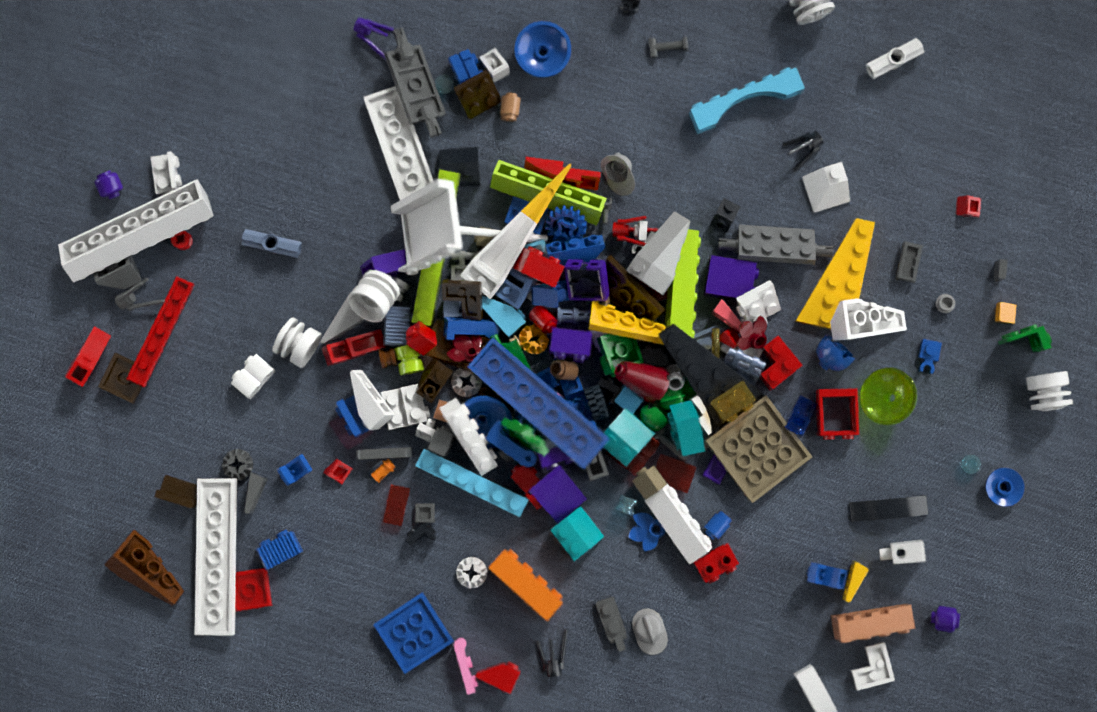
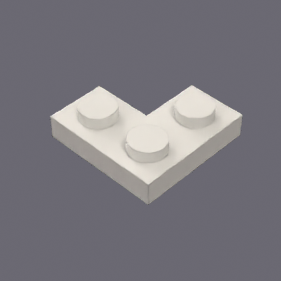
(878, 671)

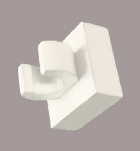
(426, 431)

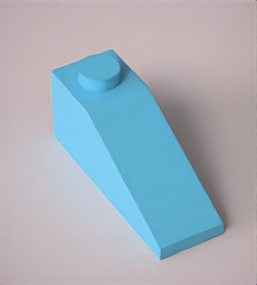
(505, 316)

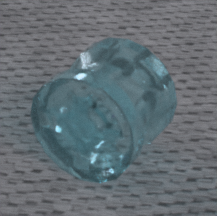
(626, 505)

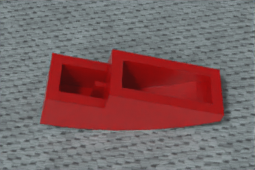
(353, 347)

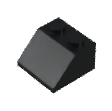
(462, 161)

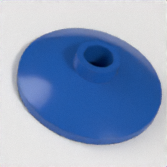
(1014, 487)

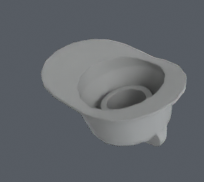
(618, 173)
(650, 631)

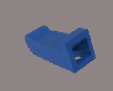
(458, 325)
(510, 446)

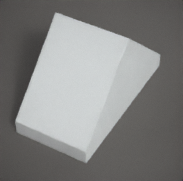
(495, 65)

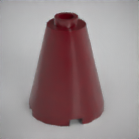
(644, 380)

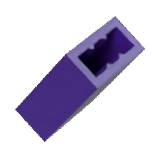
(729, 277)

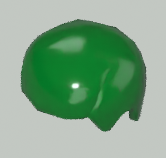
(652, 418)

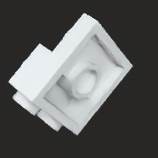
(758, 302)
(406, 406)

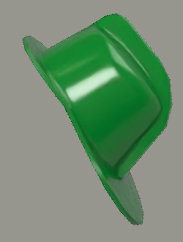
(673, 397)

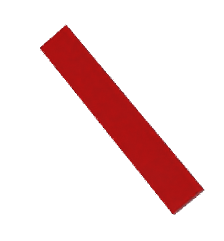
(160, 332)

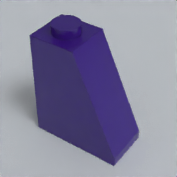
(386, 263)

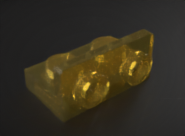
(733, 402)

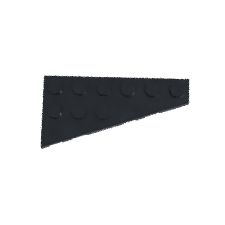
(702, 369)

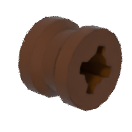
(388, 358)

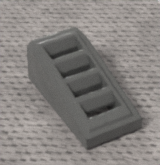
(255, 489)

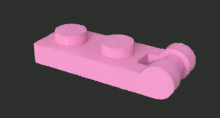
(465, 664)

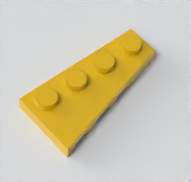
(614, 322)

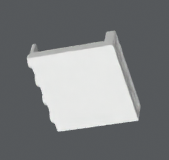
(429, 225)

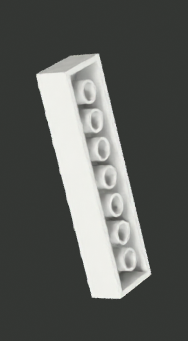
(135, 230)

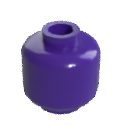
(108, 184)
(946, 619)

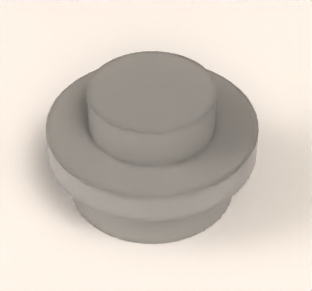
(945, 303)

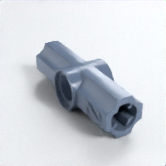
(283, 245)

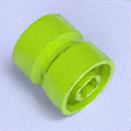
(409, 360)

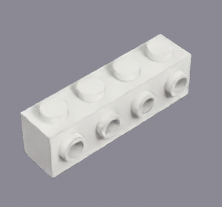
(469, 438)
(679, 524)

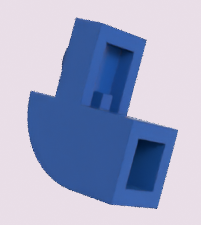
(827, 575)

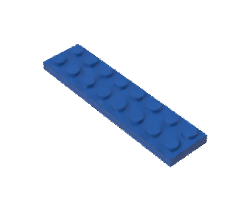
(538, 403)

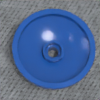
(539, 37)
(492, 409)

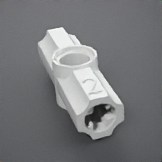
(885, 63)

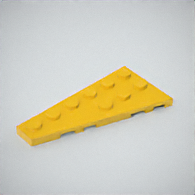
(841, 278)

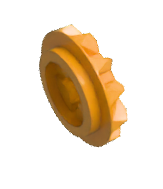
(533, 347)

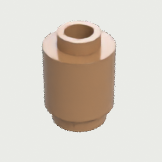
(510, 107)
(564, 369)

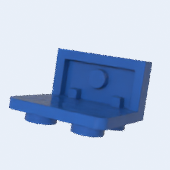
(348, 410)

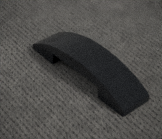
(888, 508)

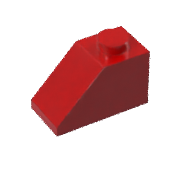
(500, 675)

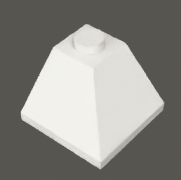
(827, 187)

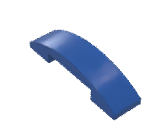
(575, 397)

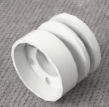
(811, 10)
(373, 296)
(294, 341)
(1049, 391)

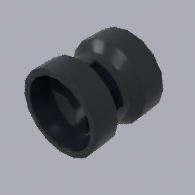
(630, 10)

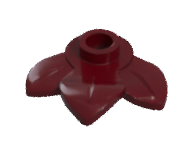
(752, 334)
(464, 346)

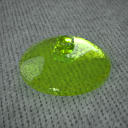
(879, 388)

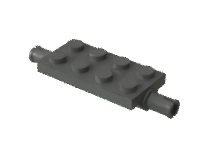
(415, 83)
(776, 245)

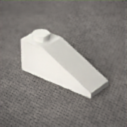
(369, 403)

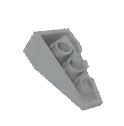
(659, 257)

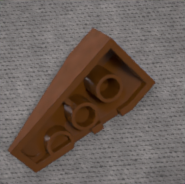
(141, 567)

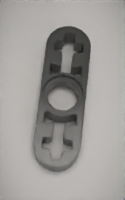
(383, 453)

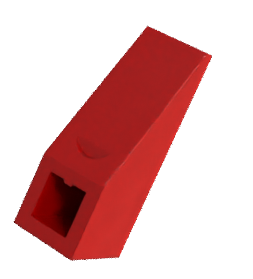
(87, 356)

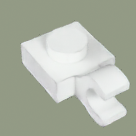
(640, 231)

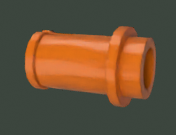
(383, 470)

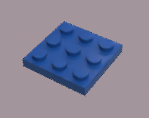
(413, 632)

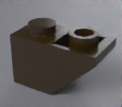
(433, 380)

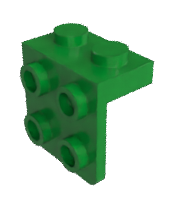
(1037, 337)

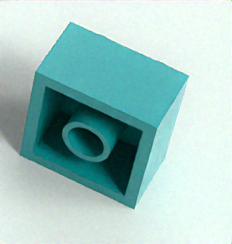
(686, 428)

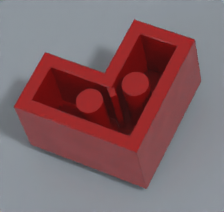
(536, 266)
(783, 363)

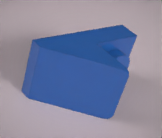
(549, 296)

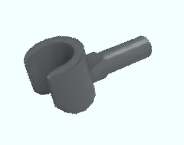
(607, 207)

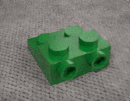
(616, 350)

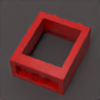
(854, 414)

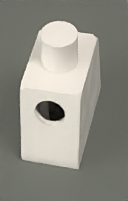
(913, 552)

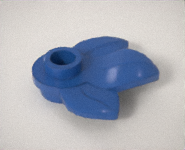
(644, 532)

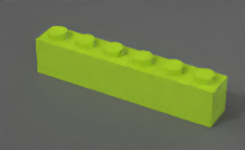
(528, 184)
(681, 292)

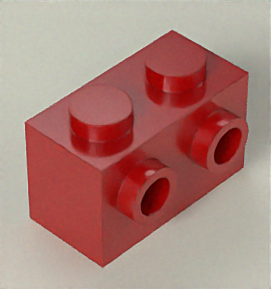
(716, 562)

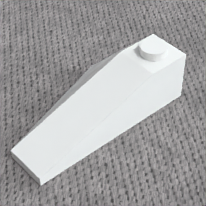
(862, 319)

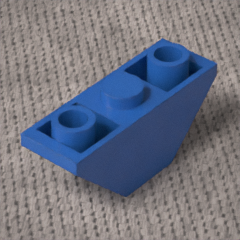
(582, 249)

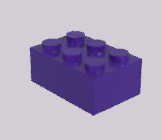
(570, 344)

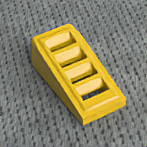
(855, 577)

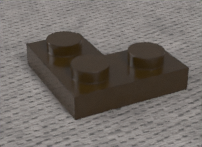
(469, 293)

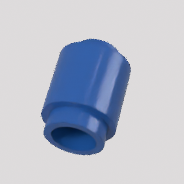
(717, 525)

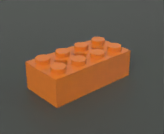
(526, 584)

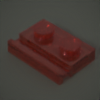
(675, 472)

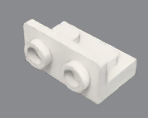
(165, 173)

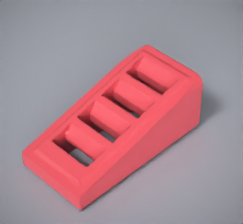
(726, 315)

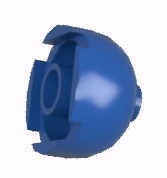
(833, 354)

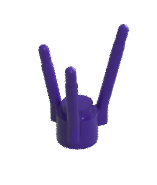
(365, 27)

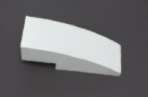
(814, 690)

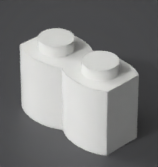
(253, 376)

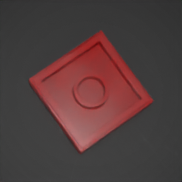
(252, 589)

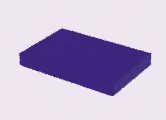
(558, 494)

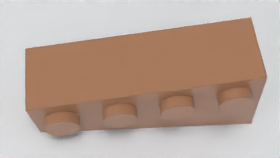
(872, 622)

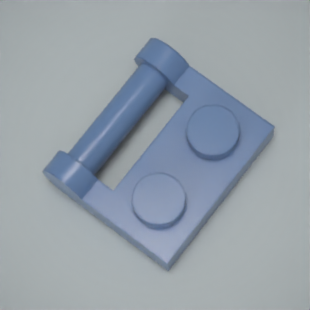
(512, 293)

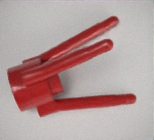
(622, 229)

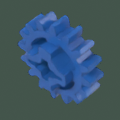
(566, 224)

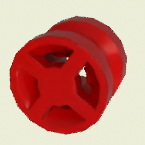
(185, 242)

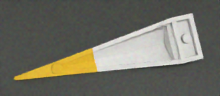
(499, 255)

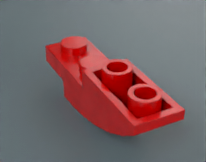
(575, 177)

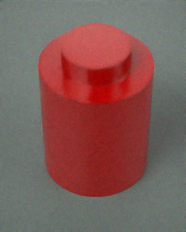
(543, 319)

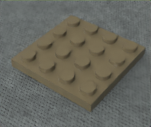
(758, 449)

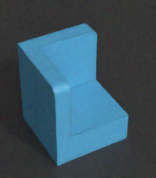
(628, 399)

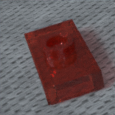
(396, 505)

